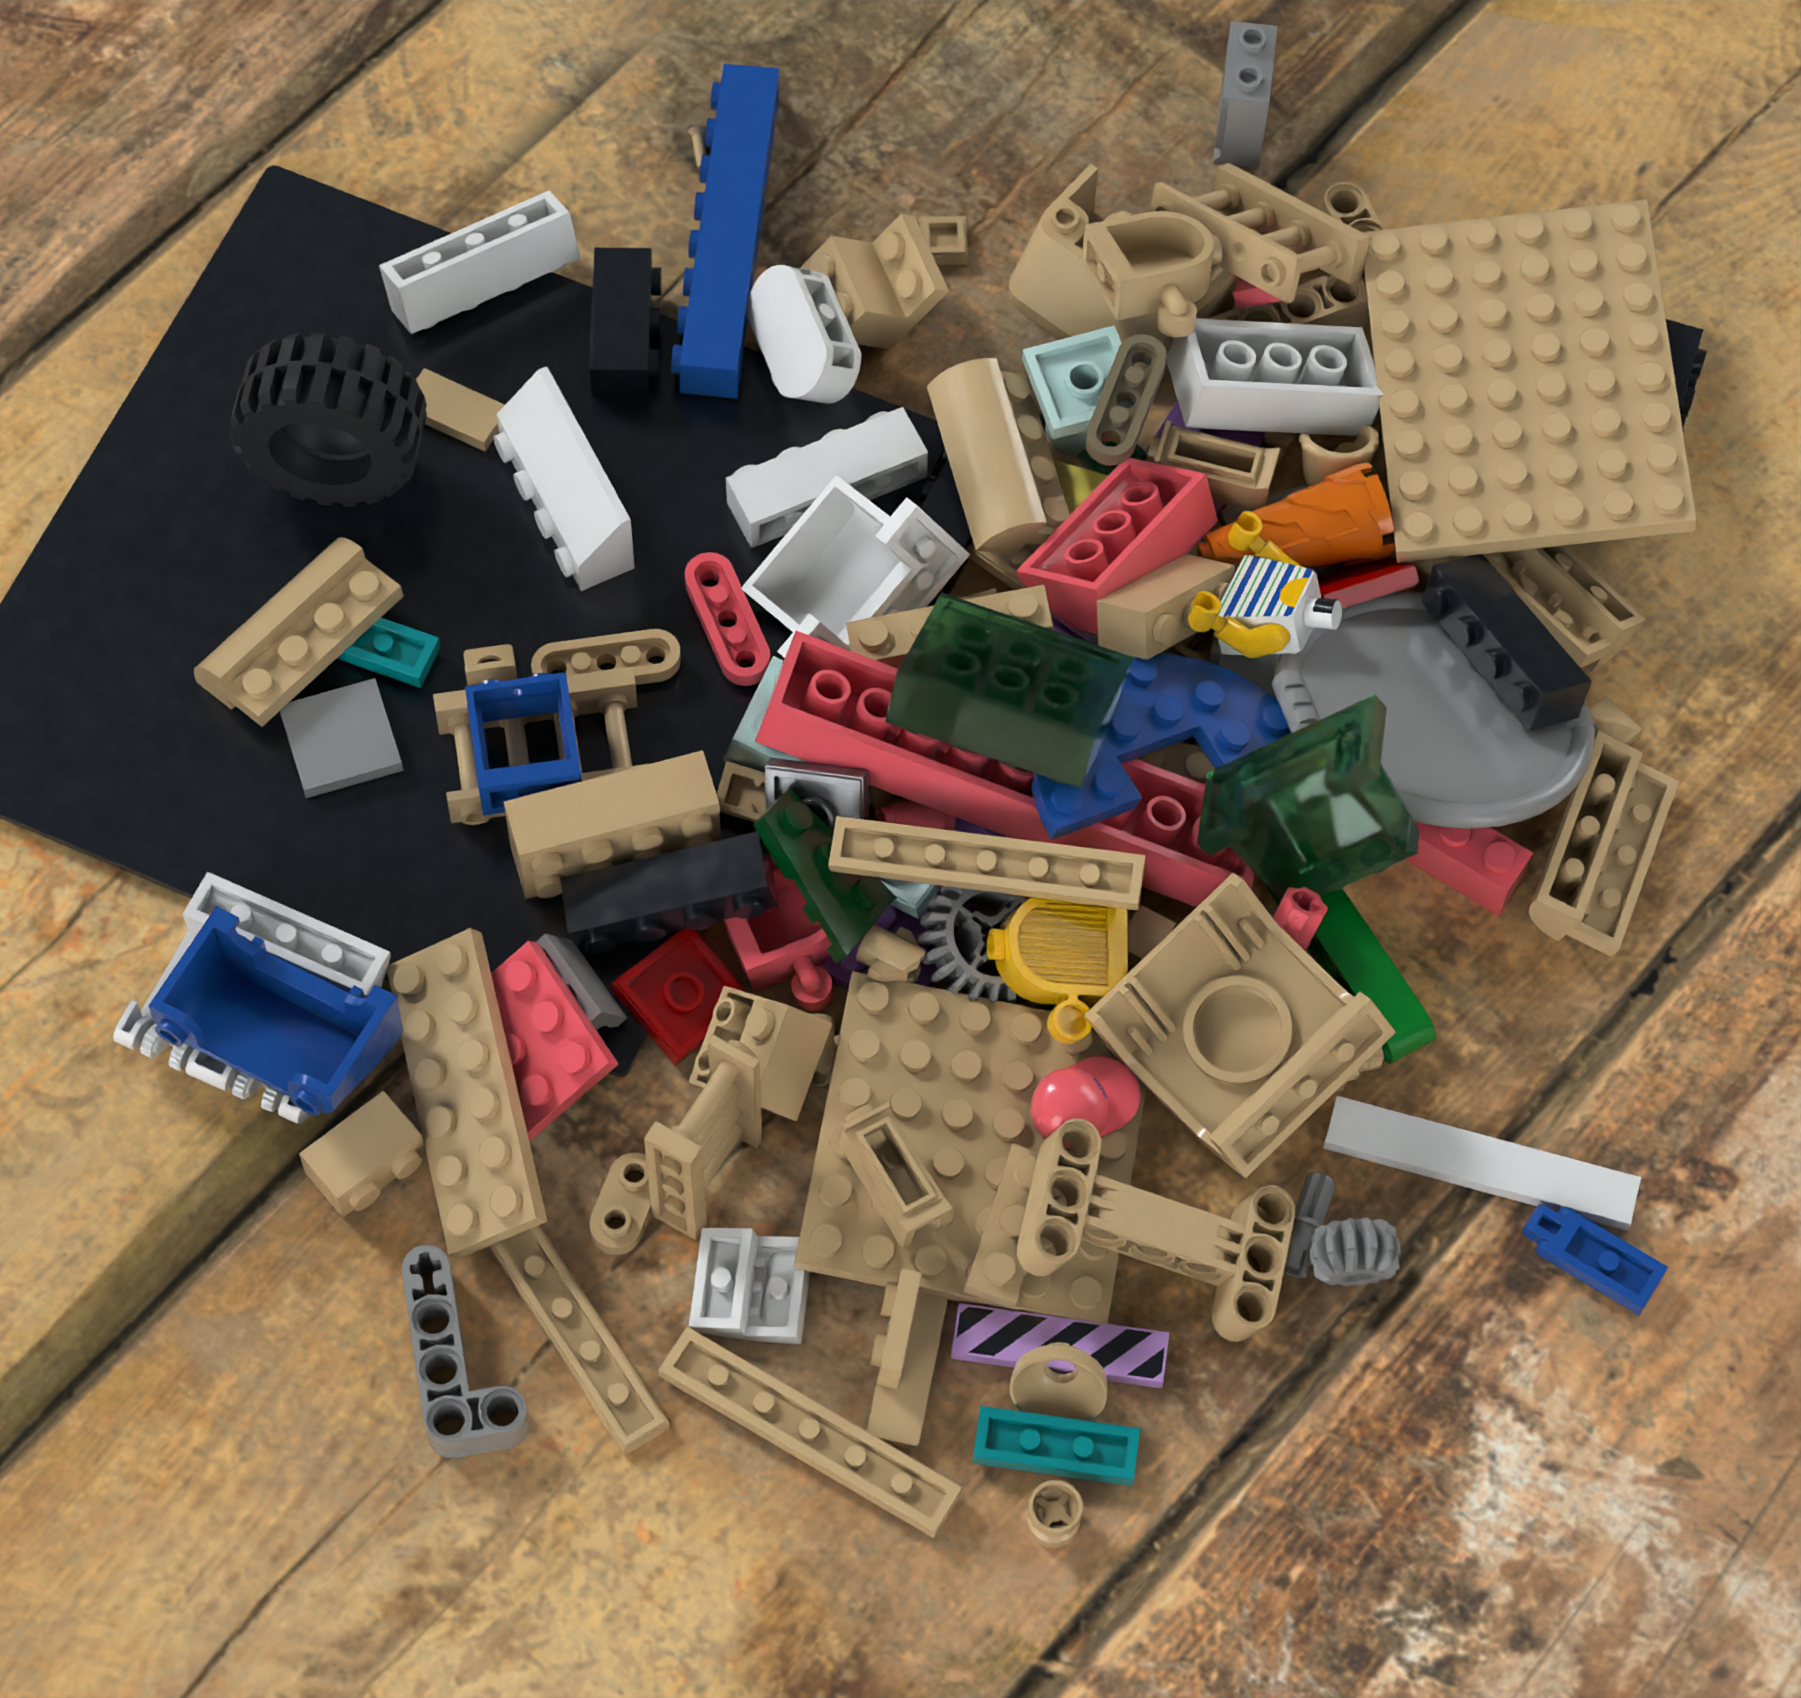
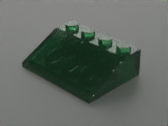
(1008, 690)

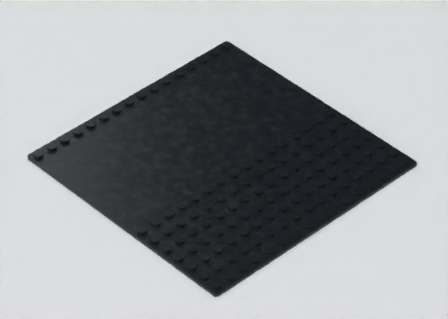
(182, 544)

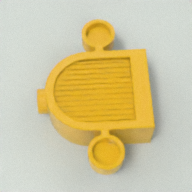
(1062, 958)

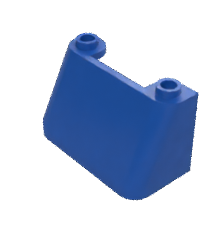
(274, 1017)

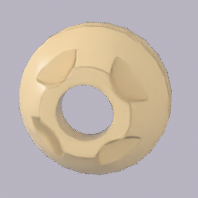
(1068, 1395)

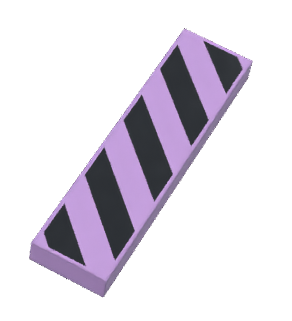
(1005, 1335)

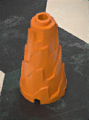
(1320, 524)

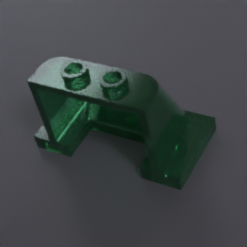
(1312, 805)

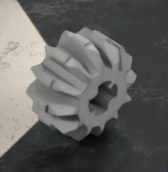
(1355, 1252)

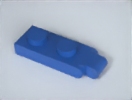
(1594, 1256)

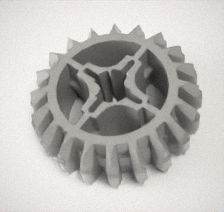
(952, 920)

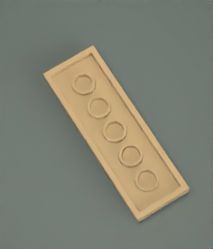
(466, 1094)

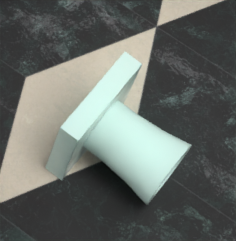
(1069, 381)

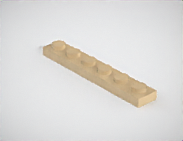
(987, 863)
(810, 1432)

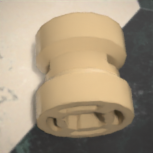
(1058, 1503)

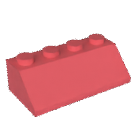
(1118, 534)

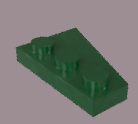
(839, 901)

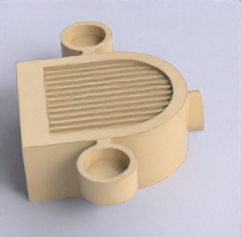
(1152, 266)

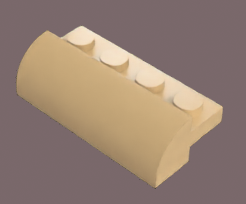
(998, 455)
(1570, 602)
(298, 632)
(1603, 848)

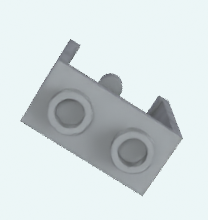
(1245, 94)

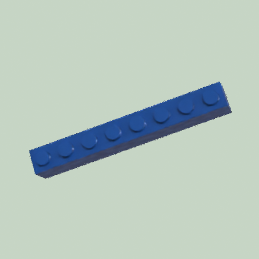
(728, 231)

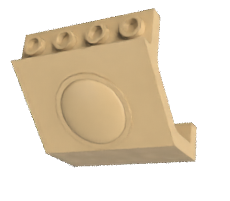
(1237, 1027)

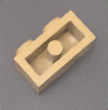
(364, 1155)

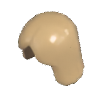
(1320, 462)

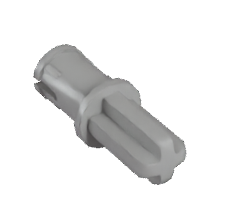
(1308, 1216)

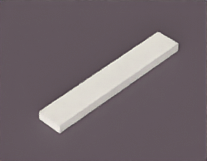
(1481, 1162)

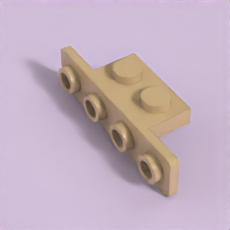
(905, 1360)

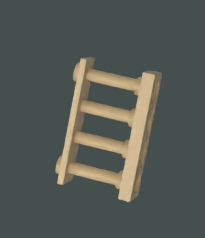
(1268, 232)
(592, 692)
(689, 1155)

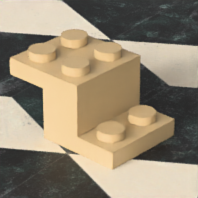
(882, 283)

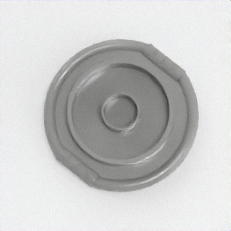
(1446, 731)

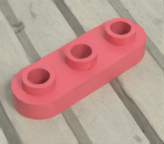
(723, 603)

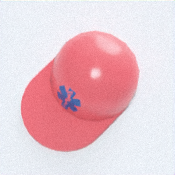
(1091, 1090)

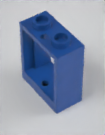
(500, 701)

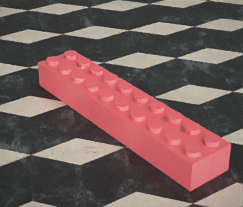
(834, 711)

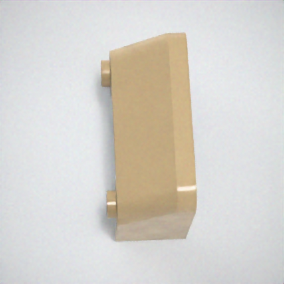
(1057, 290)

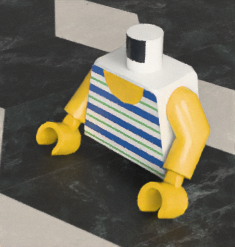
(1268, 602)

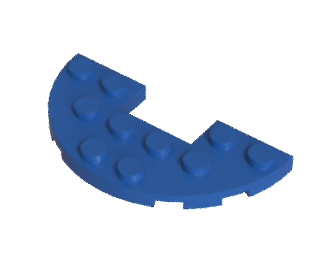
(1158, 707)

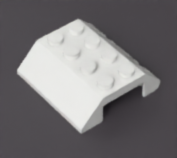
(287, 935)

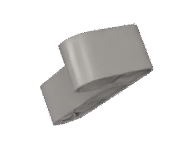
(447, 1351)

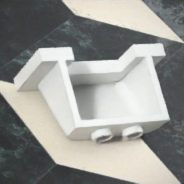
(852, 564)

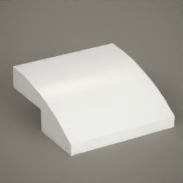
(748, 1287)

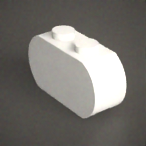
(803, 334)

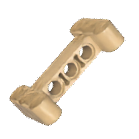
(1157, 1230)

